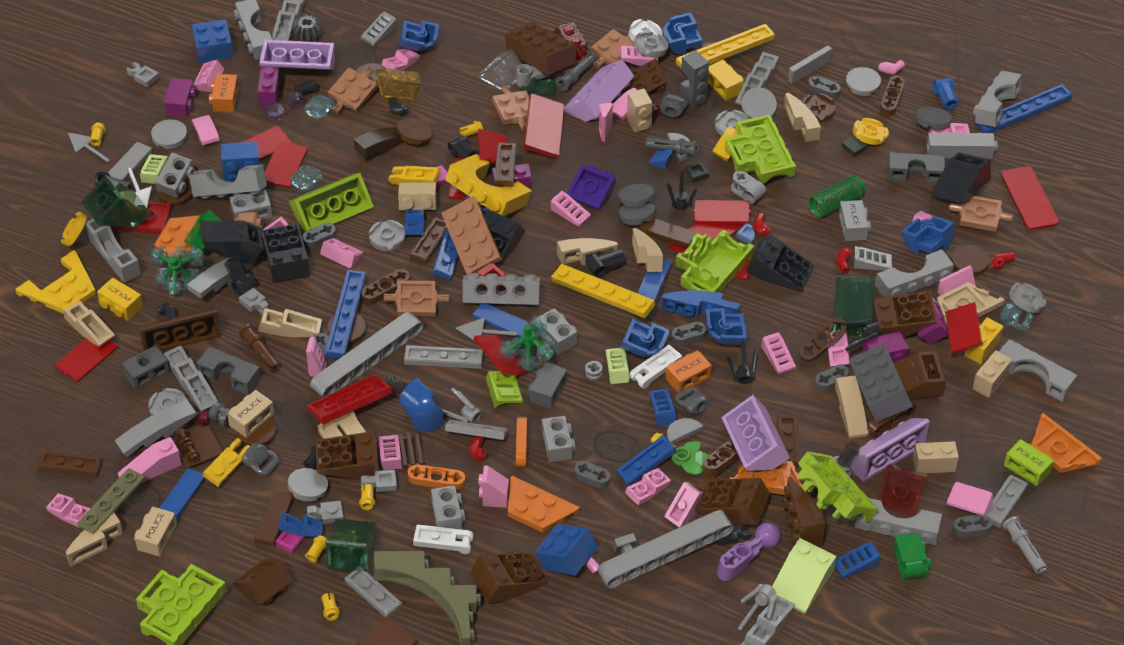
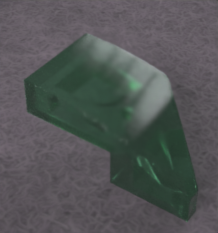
(542, 88)

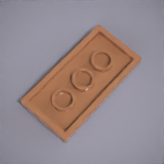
(471, 235)

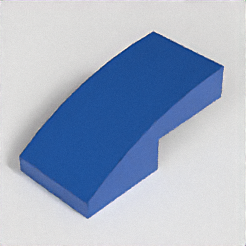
(414, 222)
(306, 526)

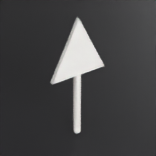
(143, 194)

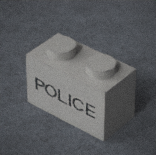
(854, 220)

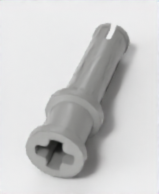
(1021, 538)

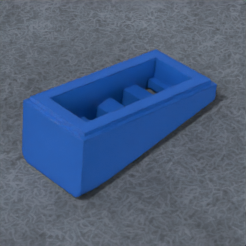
(663, 408)
(867, 552)

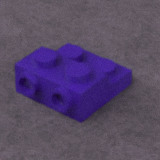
(592, 186)

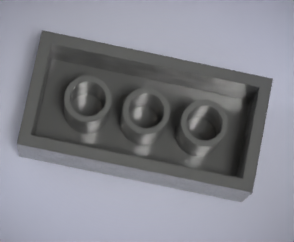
(880, 382)

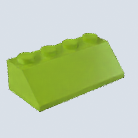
(332, 202)

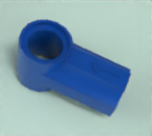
(945, 90)

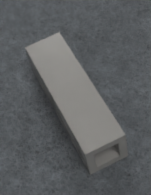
(968, 143)

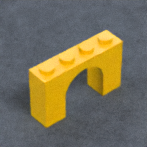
(467, 177)

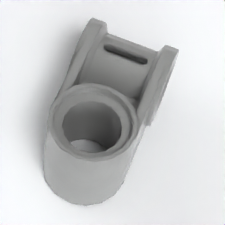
(749, 188)

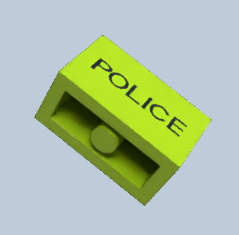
(1028, 462)

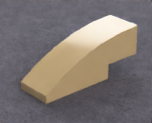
(802, 118)
(579, 249)
(647, 251)
(289, 323)
(88, 324)
(851, 406)
(90, 544)

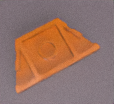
(175, 233)
(1062, 447)
(773, 479)
(537, 507)

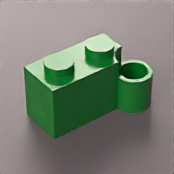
(194, 236)
(911, 557)

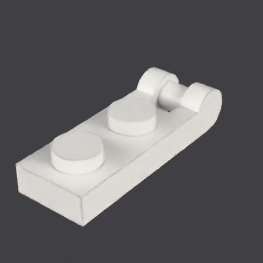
(654, 366)
(443, 538)

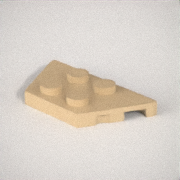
(968, 294)

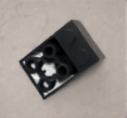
(962, 177)
(504, 232)
(233, 238)
(285, 252)
(780, 264)

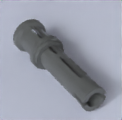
(571, 75)
(679, 146)

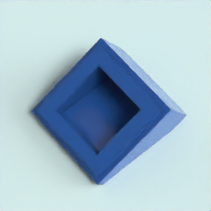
(662, 158)

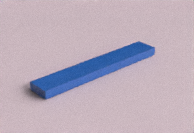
(1029, 107)
(345, 314)

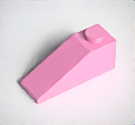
(155, 460)

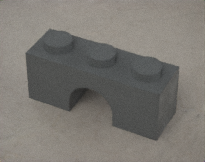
(696, 70)
(903, 163)
(216, 363)

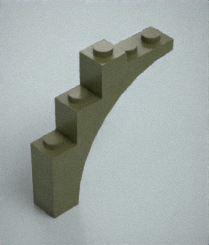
(412, 570)

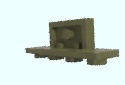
(110, 501)

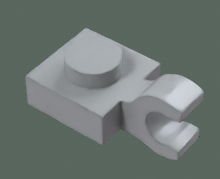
(253, 301)
(382, 480)
(327, 512)

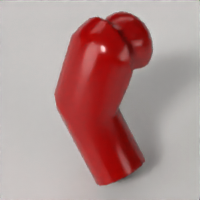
(841, 258)
(1000, 259)
(476, 450)

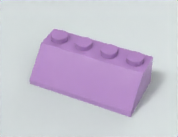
(298, 55)
(600, 90)
(755, 436)
(889, 448)

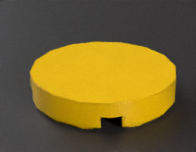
(870, 131)
(73, 229)

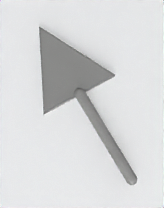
(81, 141)
(476, 328)

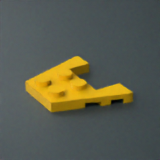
(64, 291)

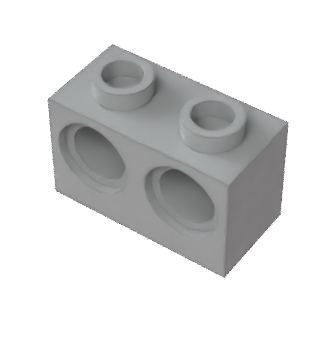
(171, 174)
(252, 203)
(559, 331)
(557, 439)
(446, 507)

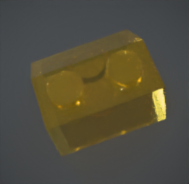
(398, 83)

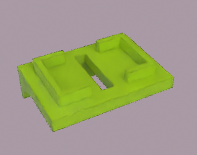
(503, 388)

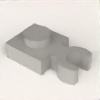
(144, 75)

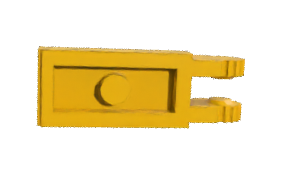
(414, 174)
(225, 464)

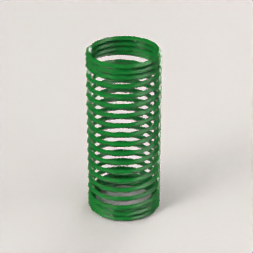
(851, 188)

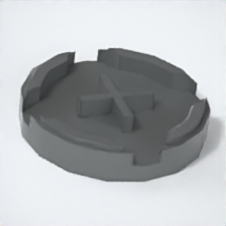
(934, 117)
(636, 195)
(636, 215)

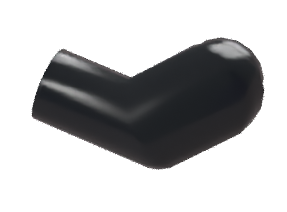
(397, 108)

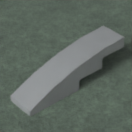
(285, 20)
(759, 75)
(212, 279)
(190, 378)
(160, 424)
(766, 629)

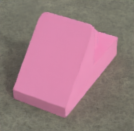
(683, 505)

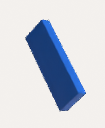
(446, 257)
(499, 319)
(646, 460)
(183, 492)

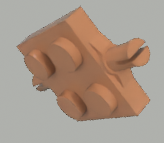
(608, 48)
(352, 89)
(512, 106)
(981, 213)
(416, 297)

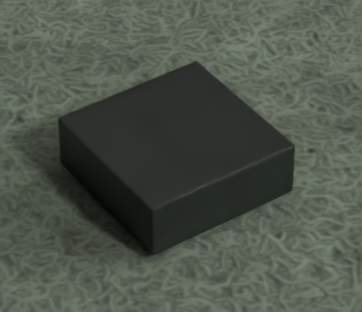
(854, 146)
(697, 172)

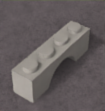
(249, 16)
(989, 109)
(208, 183)
(120, 260)
(894, 282)
(1057, 379)
(924, 523)

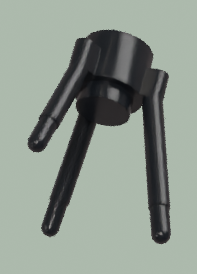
(681, 200)
(869, 331)
(744, 373)

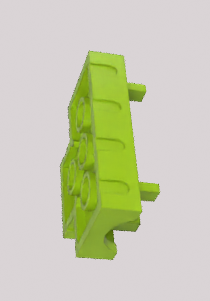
(760, 149)
(713, 262)
(834, 487)
(178, 604)

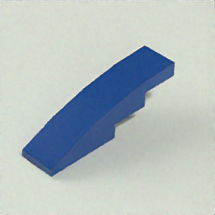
(654, 282)

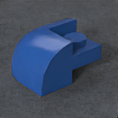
(682, 33)
(417, 36)
(928, 234)
(725, 328)
(644, 339)
(420, 407)

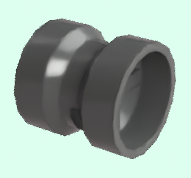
(219, 413)

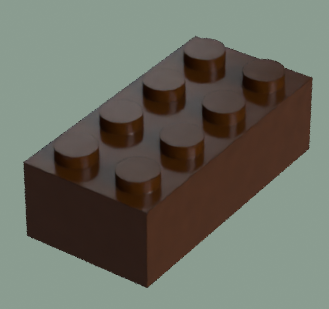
(541, 48)

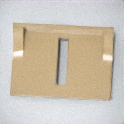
(347, 422)

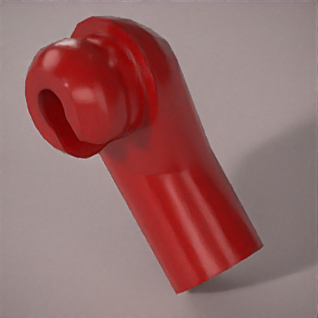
(759, 225)

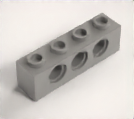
(472, 294)

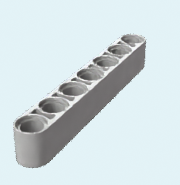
(366, 354)
(665, 549)

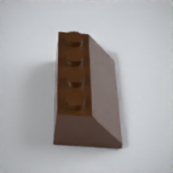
(180, 330)

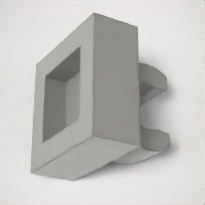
(624, 543)

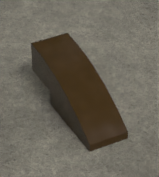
(377, 141)

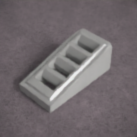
(385, 20)
(862, 261)

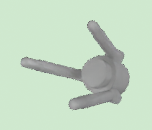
(469, 411)
(764, 595)

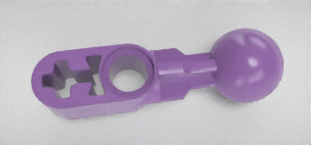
(738, 557)

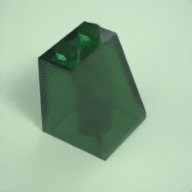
(114, 204)
(853, 301)
(350, 545)

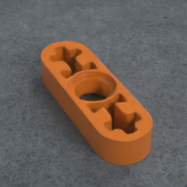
(521, 441)
(430, 471)

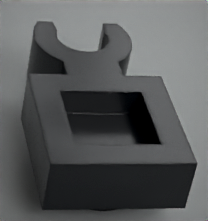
(738, 532)

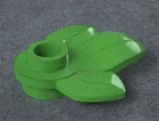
(692, 458)

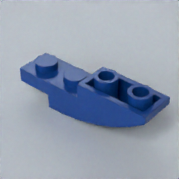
(694, 302)

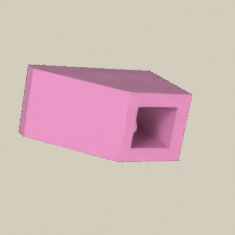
(493, 488)

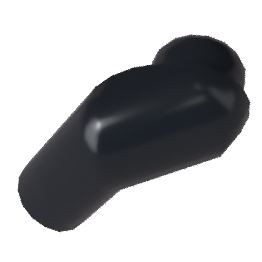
(166, 309)

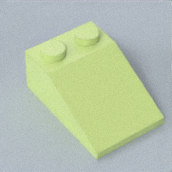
(804, 574)

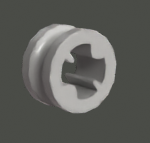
(593, 365)

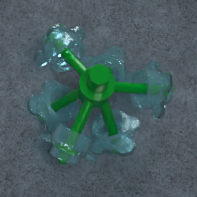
(175, 263)
(522, 345)

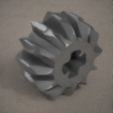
(307, 28)

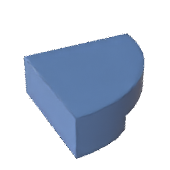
(746, 234)

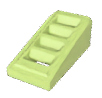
(151, 168)
(618, 366)

